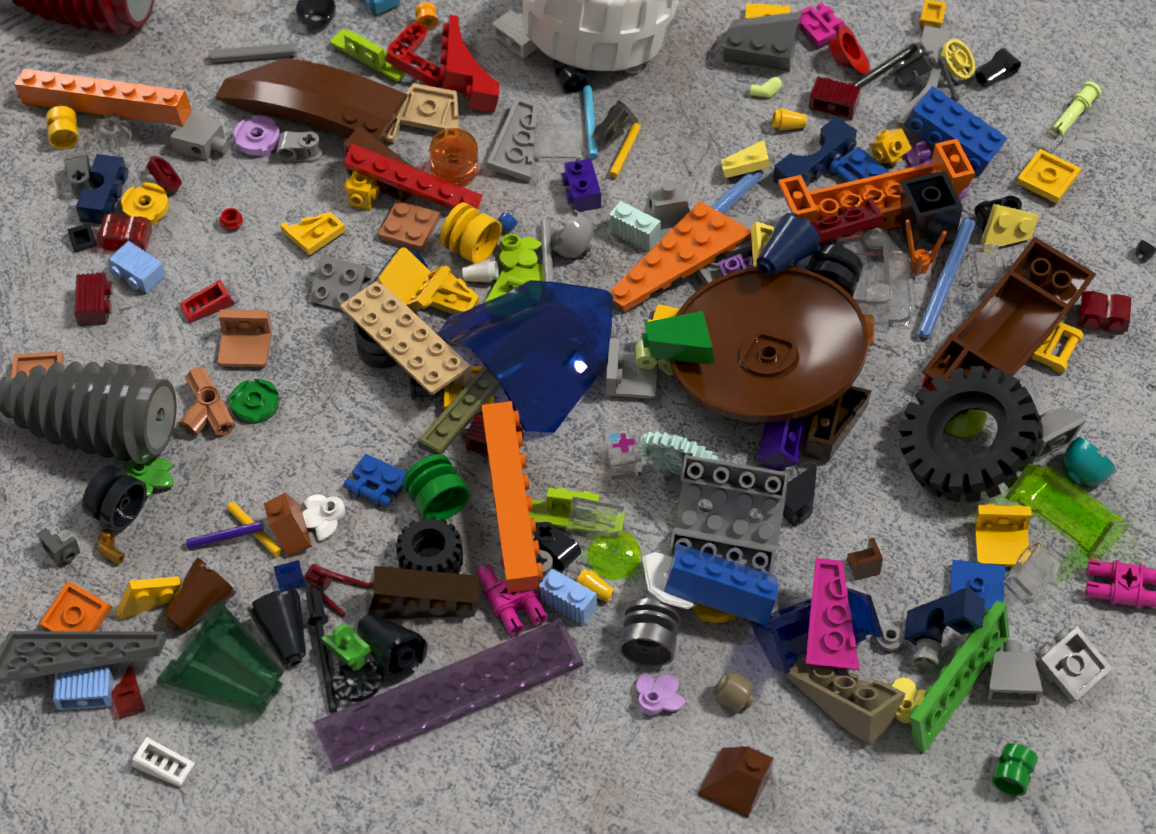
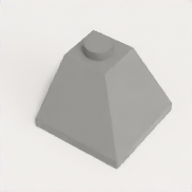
(1058, 430)

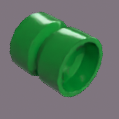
(1014, 769)

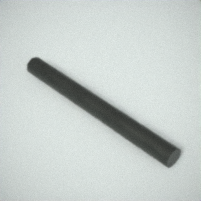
(888, 64)

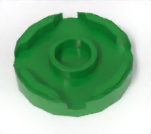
(254, 401)

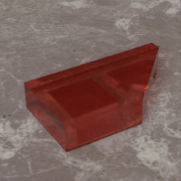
(128, 696)

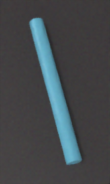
(590, 121)

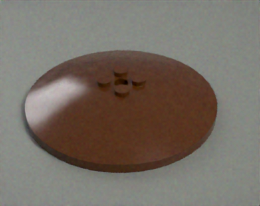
(796, 316)

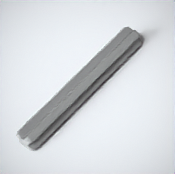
(252, 52)

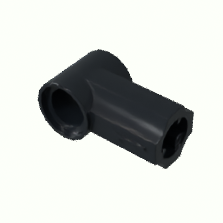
(1000, 65)

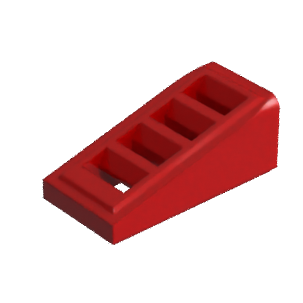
(218, 303)

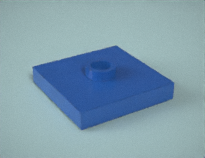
(981, 578)

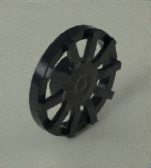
(357, 682)

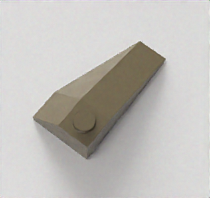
(854, 704)

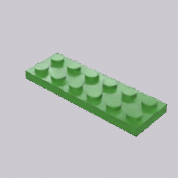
(959, 677)

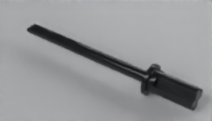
(318, 619)

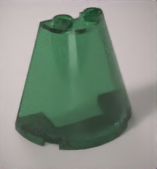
(224, 666)

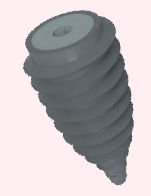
(94, 408)

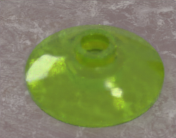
(617, 565)

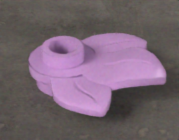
(658, 694)

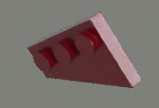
(854, 220)

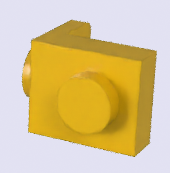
(933, 13)

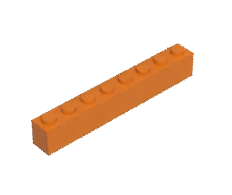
(103, 97)
(510, 497)

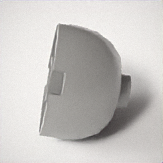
(575, 236)

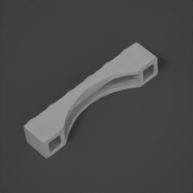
(931, 39)

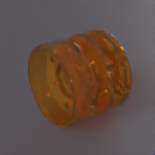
(454, 156)

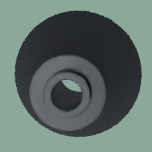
(281, 625)
(392, 646)

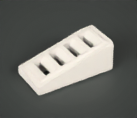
(149, 767)

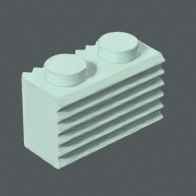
(634, 226)

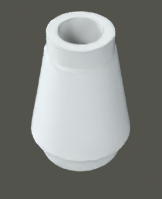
(481, 272)

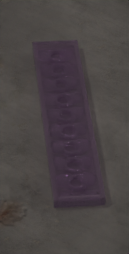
(447, 694)

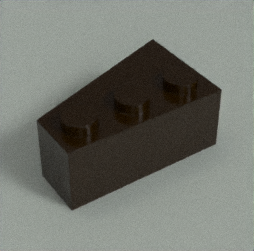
(835, 422)

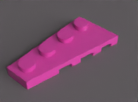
(830, 623)

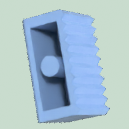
(136, 267)
(568, 597)
(83, 688)

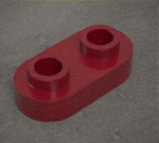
(164, 174)

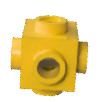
(890, 146)
(361, 191)

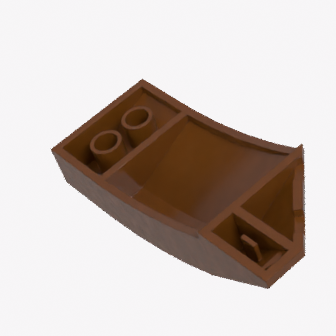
(315, 97)
(1015, 314)

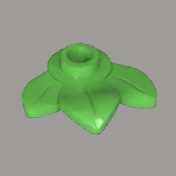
(153, 473)

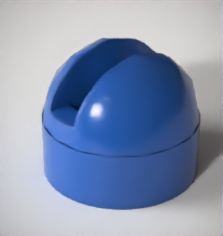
(507, 221)

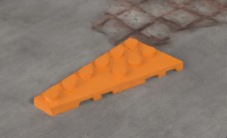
(681, 252)

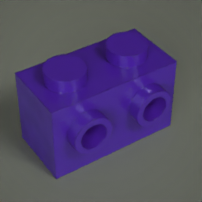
(581, 185)
(781, 443)

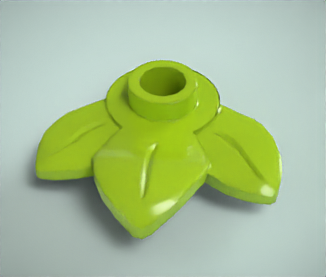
(518, 251)

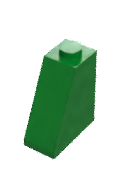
(679, 338)

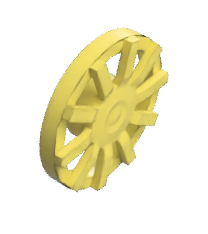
(958, 59)

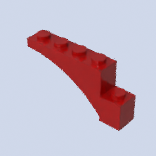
(463, 73)

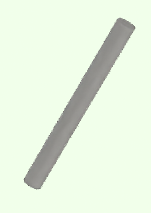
(546, 250)

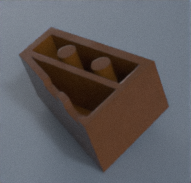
(365, 140)

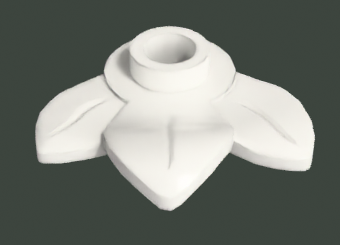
(319, 517)

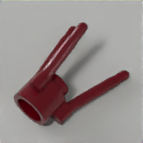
(321, 578)

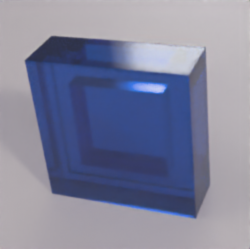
(289, 576)

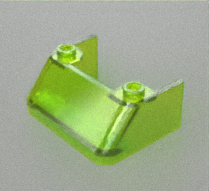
(1069, 509)

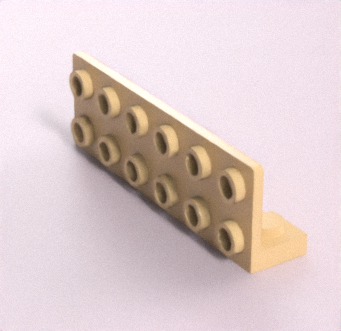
(407, 338)

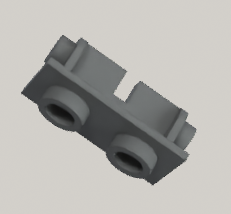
(905, 70)

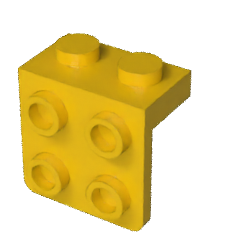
(412, 280)
(1001, 533)

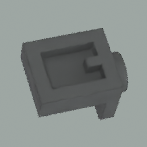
(59, 551)

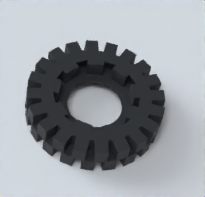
(957, 475)

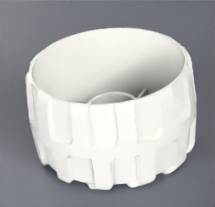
(599, 32)

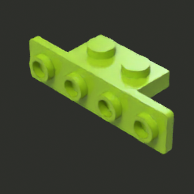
(365, 52)
(558, 505)

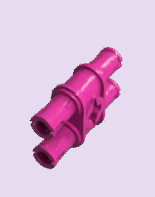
(1118, 590)
(506, 605)

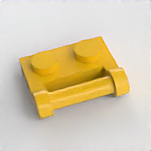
(1045, 352)

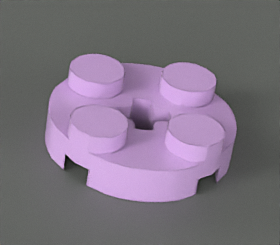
(257, 145)

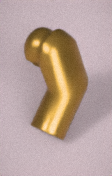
(107, 548)

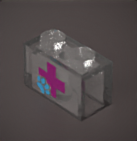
(622, 451)

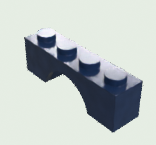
(835, 139)

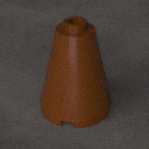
(197, 596)

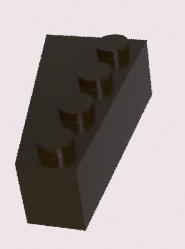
(421, 594)

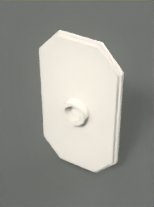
(656, 572)

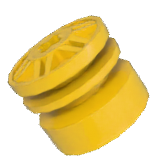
(470, 233)

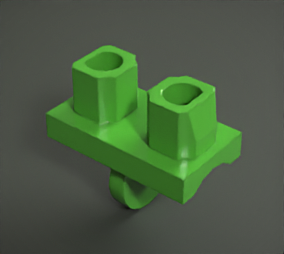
(347, 646)

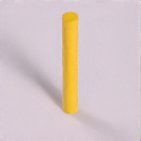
(624, 151)
(261, 536)

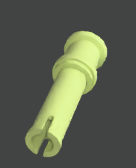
(1080, 103)

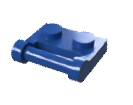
(857, 163)

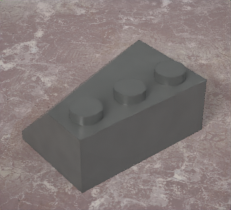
(763, 40)

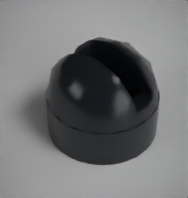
(1146, 249)

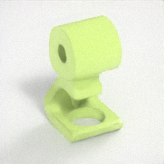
(645, 361)

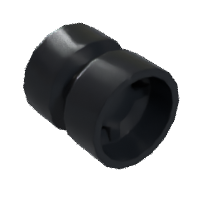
(569, 77)

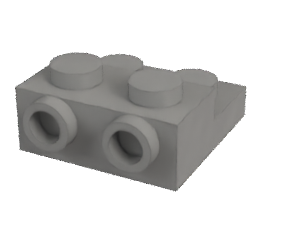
(1071, 663)

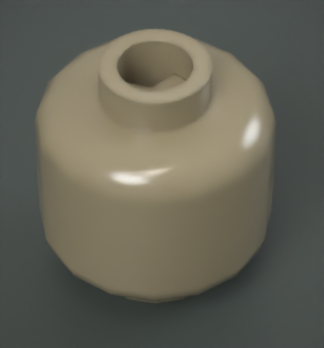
(734, 691)

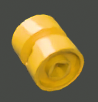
(62, 127)

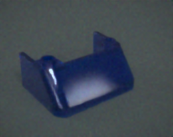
(788, 629)

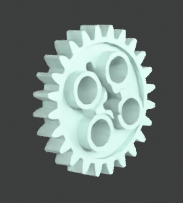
(670, 450)

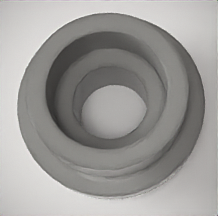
(891, 644)

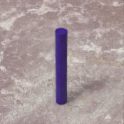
(224, 535)

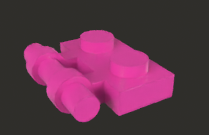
(815, 25)

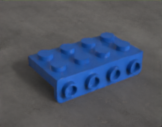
(942, 119)

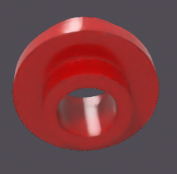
(231, 219)

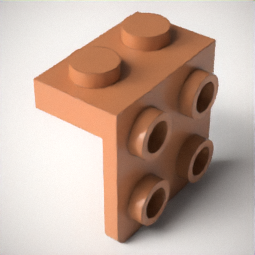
(244, 338)

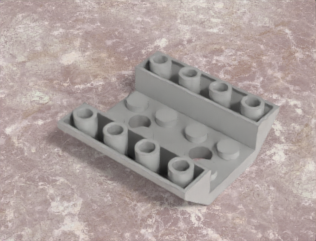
(727, 527)

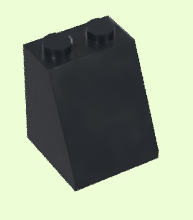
(931, 208)

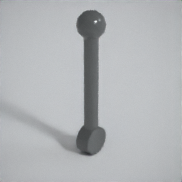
(942, 62)

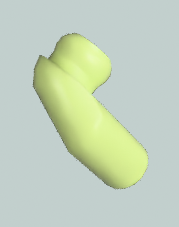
(769, 89)

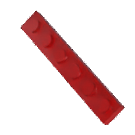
(409, 178)

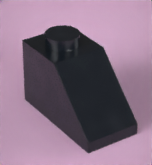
(800, 496)

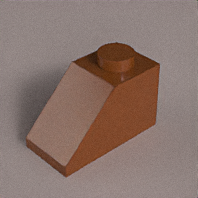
(288, 524)

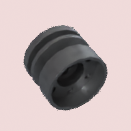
(649, 632)

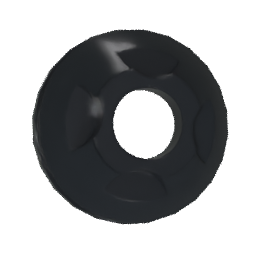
(308, 8)

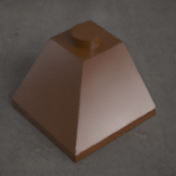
(737, 778)

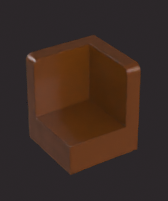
(866, 562)

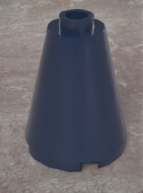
(787, 245)

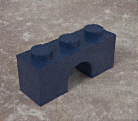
(108, 175)
(959, 610)

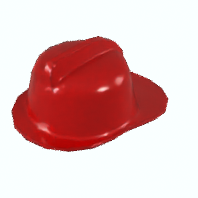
(847, 51)

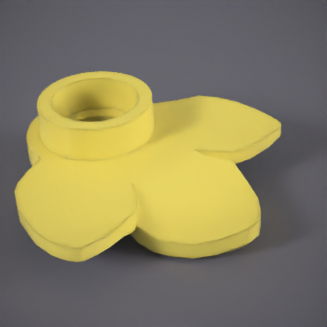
(912, 698)

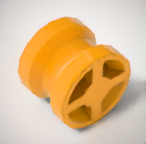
(426, 15)

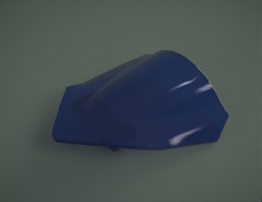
(540, 345)

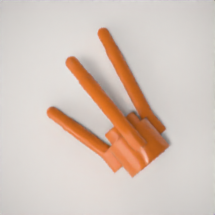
(921, 258)

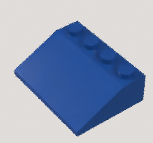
(722, 584)

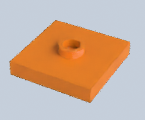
(75, 611)

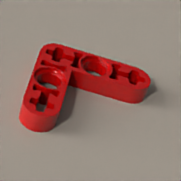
(407, 56)

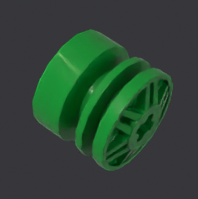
(436, 487)

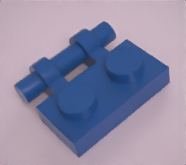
(378, 475)

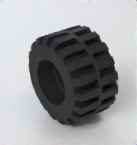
(426, 535)

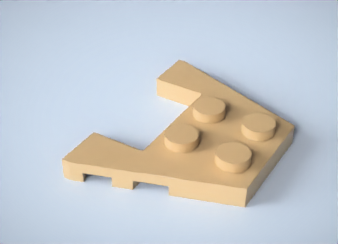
(427, 109)

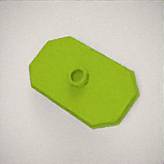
(514, 277)

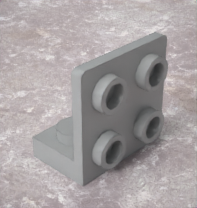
(337, 281)
(625, 377)

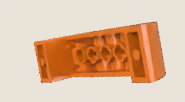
(882, 188)

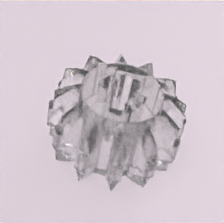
(112, 132)

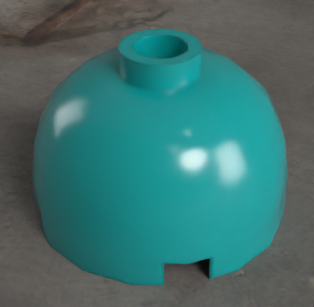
(1086, 464)

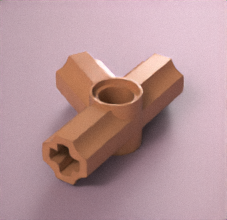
(203, 411)

